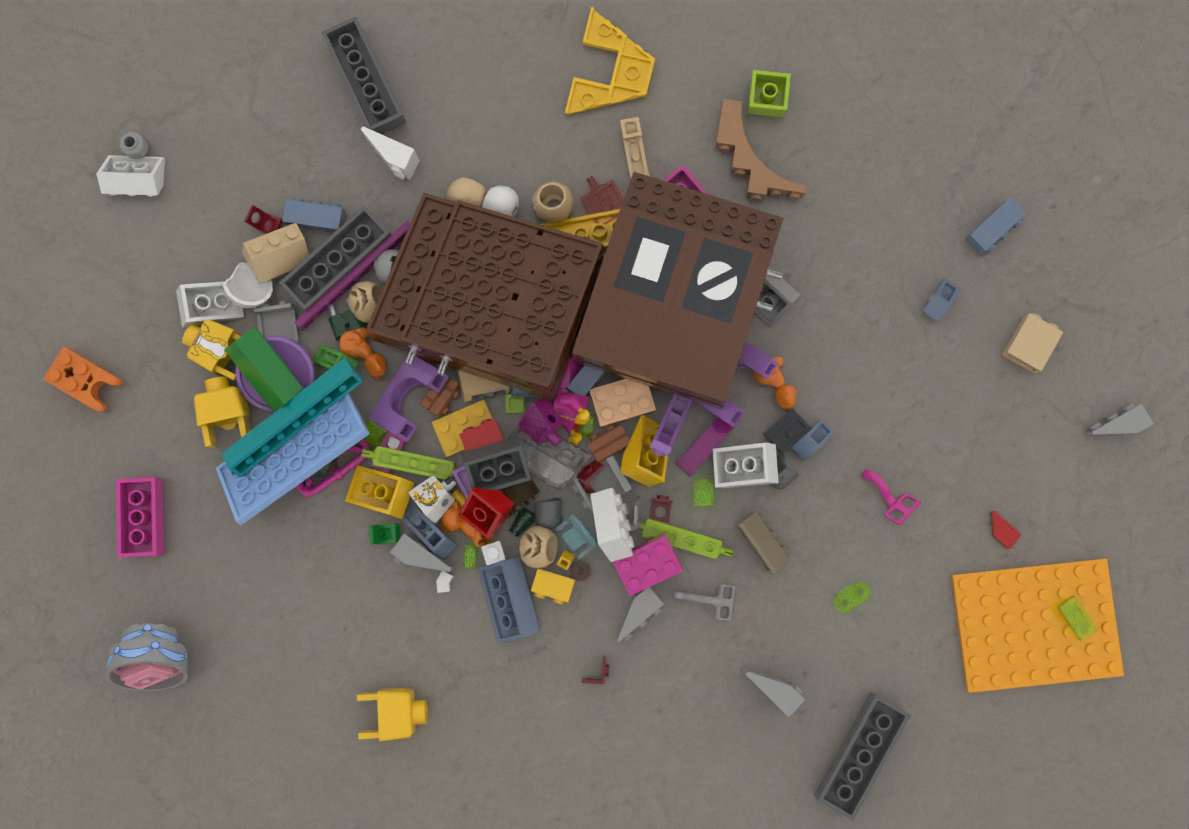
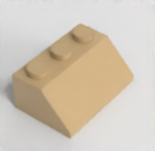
(275, 253)

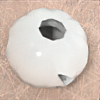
(502, 200)

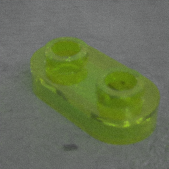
(851, 596)

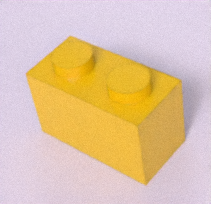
(553, 586)

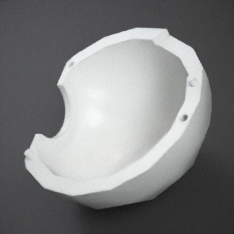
(244, 289)

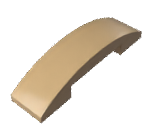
(634, 146)

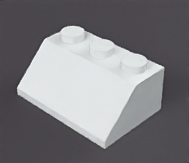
(131, 175)

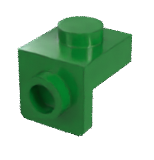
(384, 533)

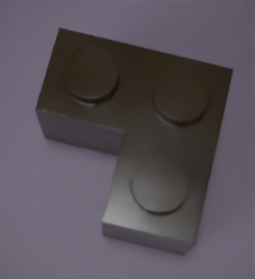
(520, 494)

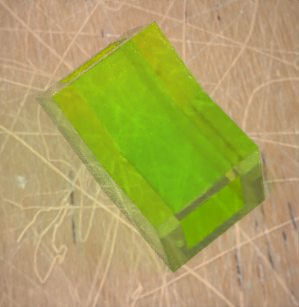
(587, 428)
(470, 556)

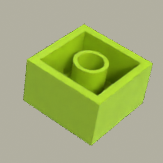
(768, 93)

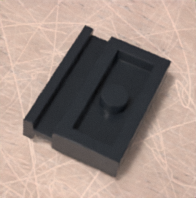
(787, 430)

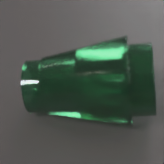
(522, 521)

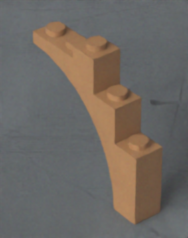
(744, 161)

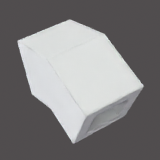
(443, 582)

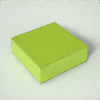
(514, 405)

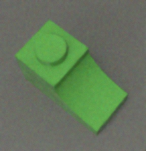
(328, 357)

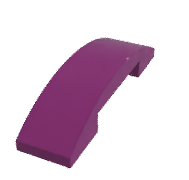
(704, 446)

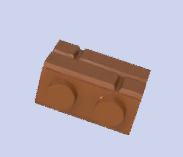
(439, 402)
(609, 443)

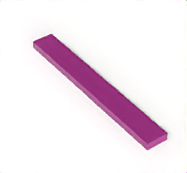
(351, 278)

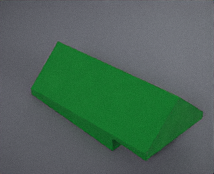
(264, 368)

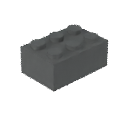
(496, 465)

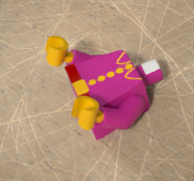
(572, 412)

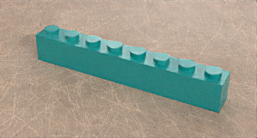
(291, 417)

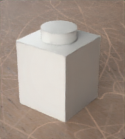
(494, 552)

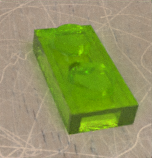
(1077, 618)

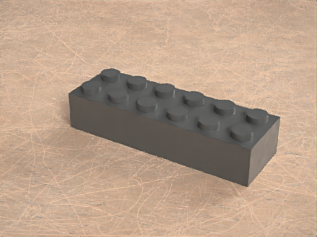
(363, 76)
(335, 258)
(862, 756)

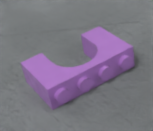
(751, 359)
(388, 409)

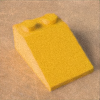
(639, 460)
(379, 491)

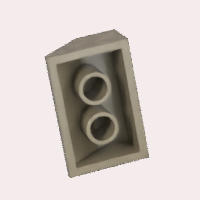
(763, 542)

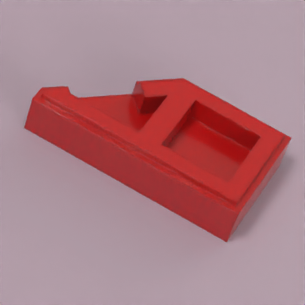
(1003, 531)

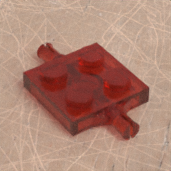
(602, 198)

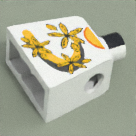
(434, 496)

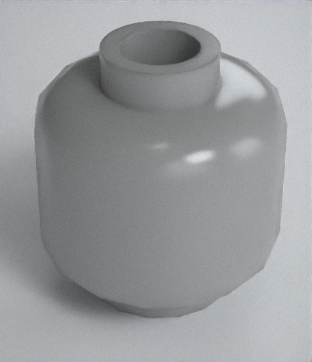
(133, 145)

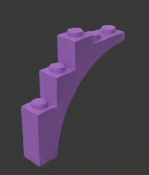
(670, 425)

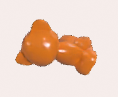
(354, 344)
(784, 394)
(453, 522)

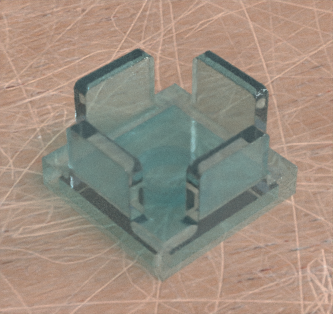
(577, 535)

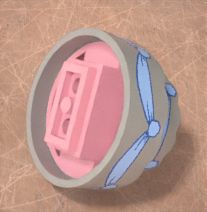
(147, 659)

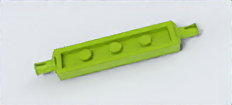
(410, 462)
(685, 538)

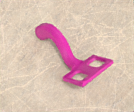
(893, 503)

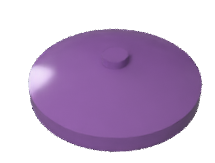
(293, 355)

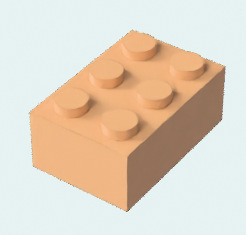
(621, 402)

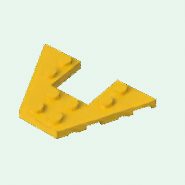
(630, 74)

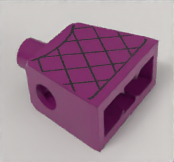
(542, 423)

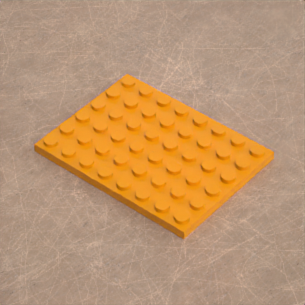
(1019, 637)

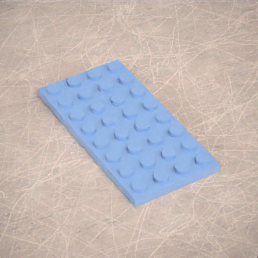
(294, 460)

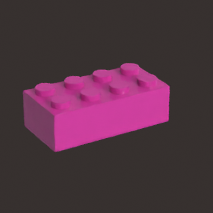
(140, 517)

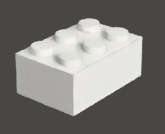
(745, 465)
(612, 524)

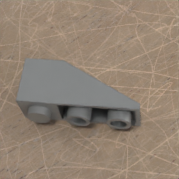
(1126, 423)
(642, 607)

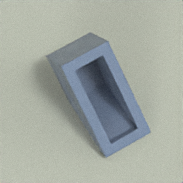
(941, 300)
(813, 440)

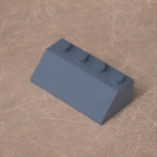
(509, 600)

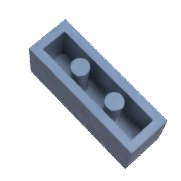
(313, 215)
(996, 226)

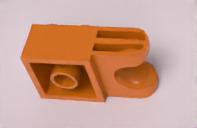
(86, 380)

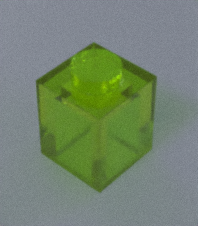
(377, 433)
(703, 493)

